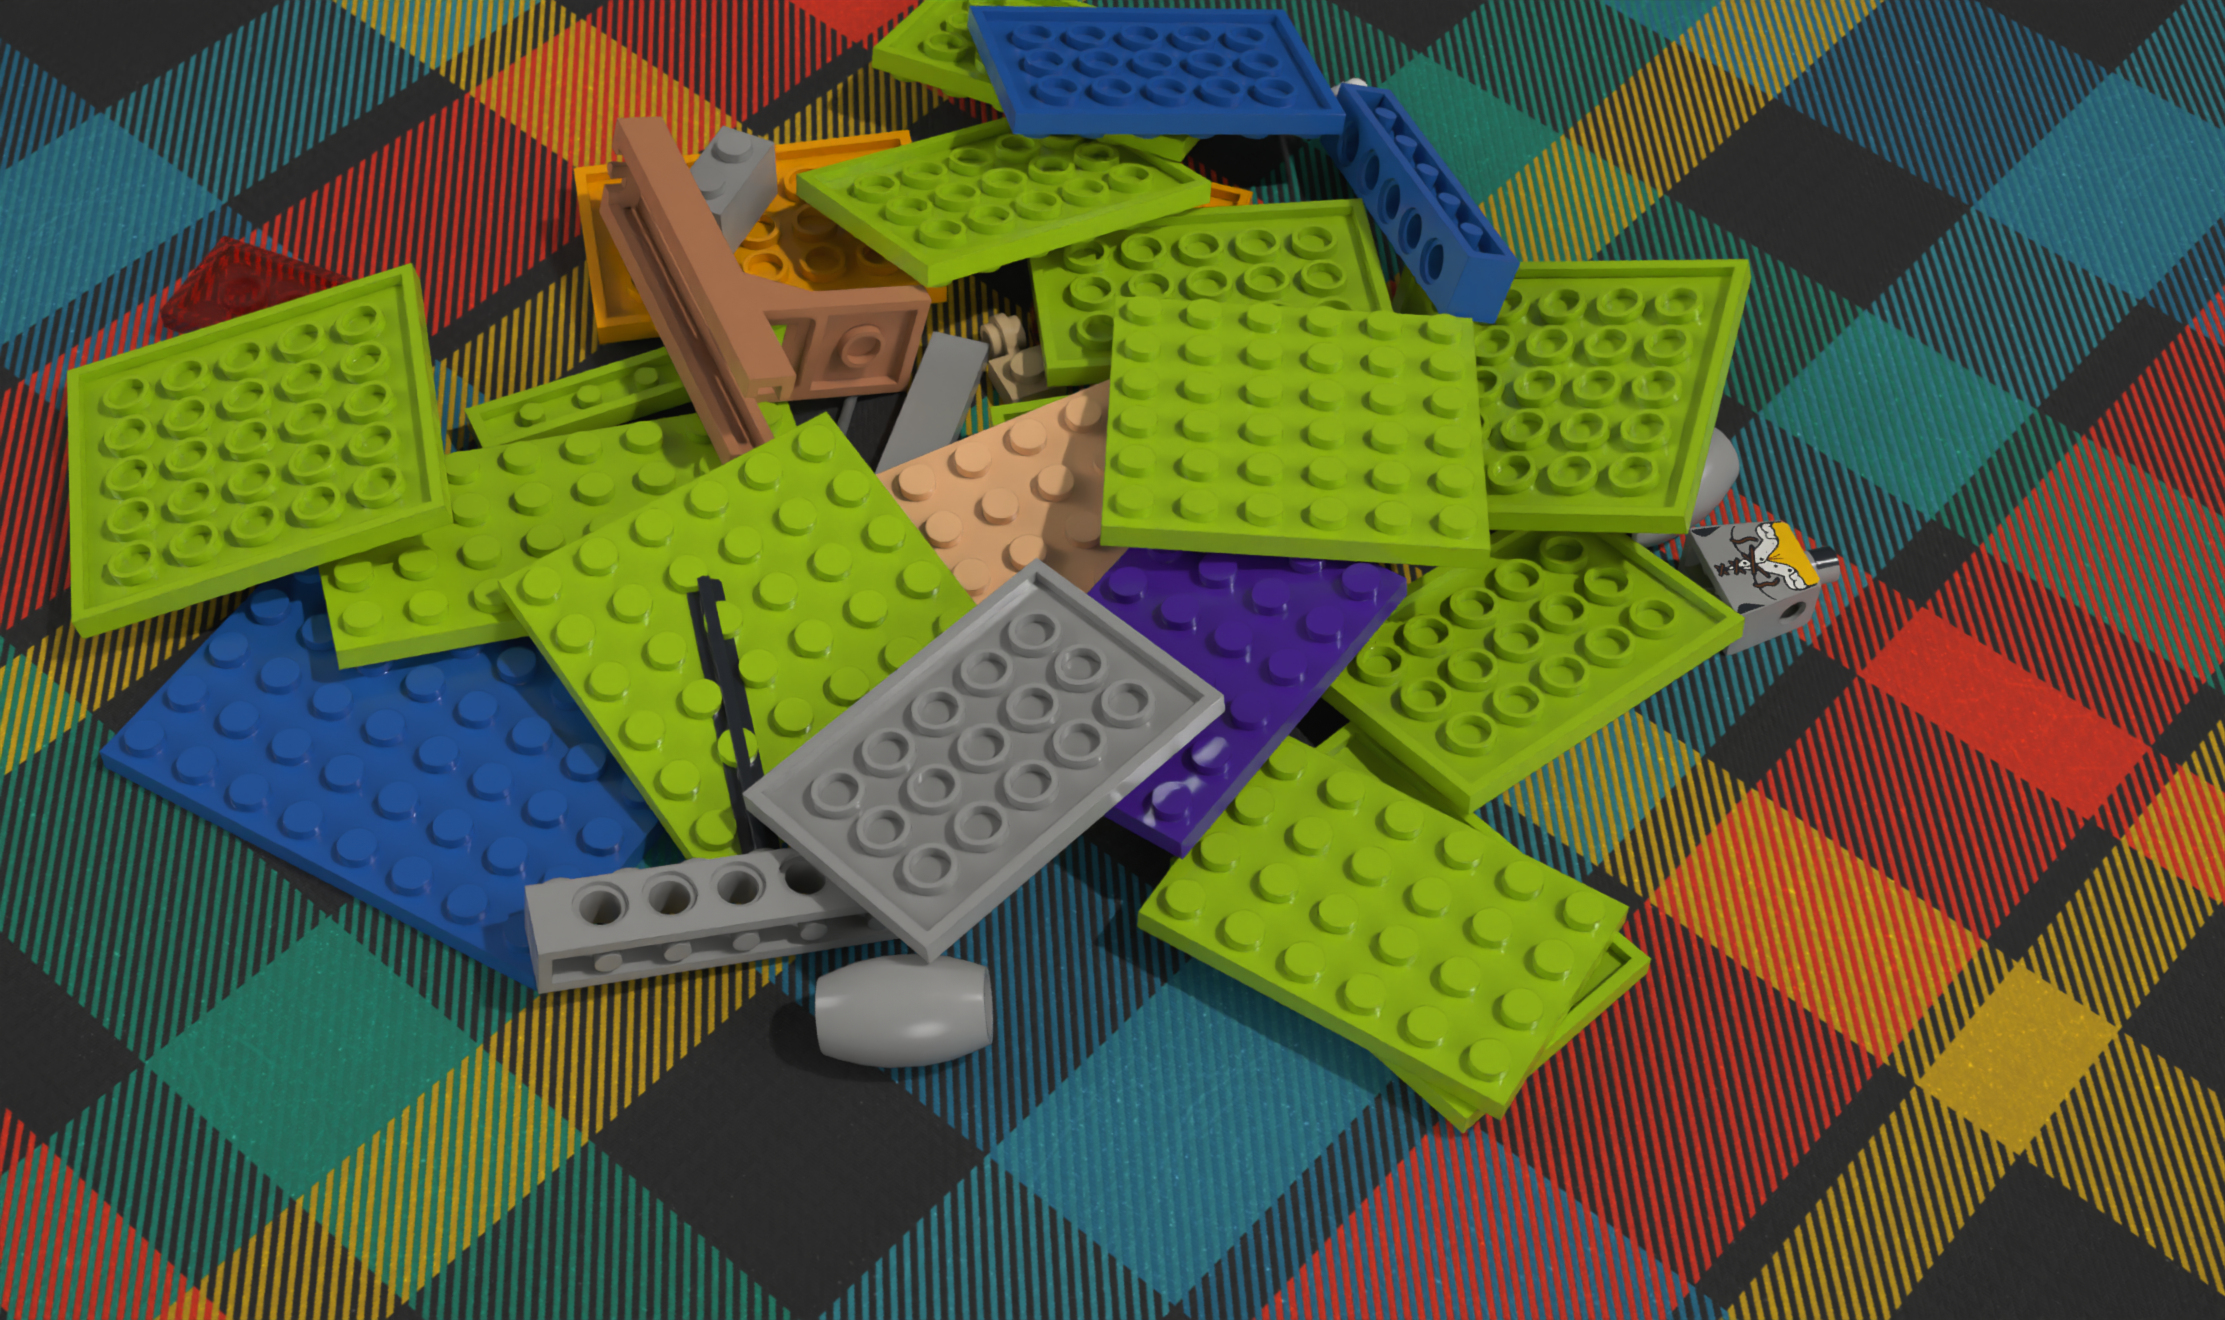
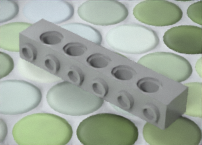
(705, 926)

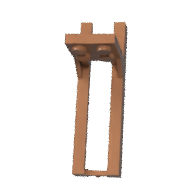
(722, 318)

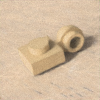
(1018, 372)

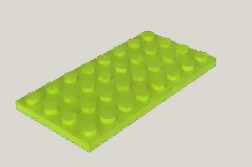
(507, 512)

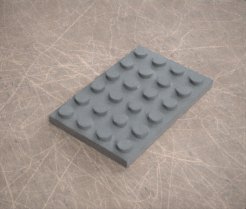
(983, 757)

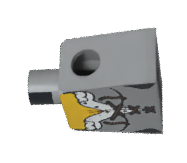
(1759, 575)

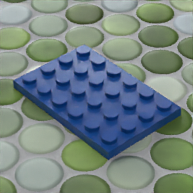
(1153, 72)

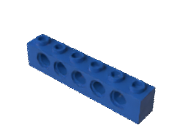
(1421, 205)

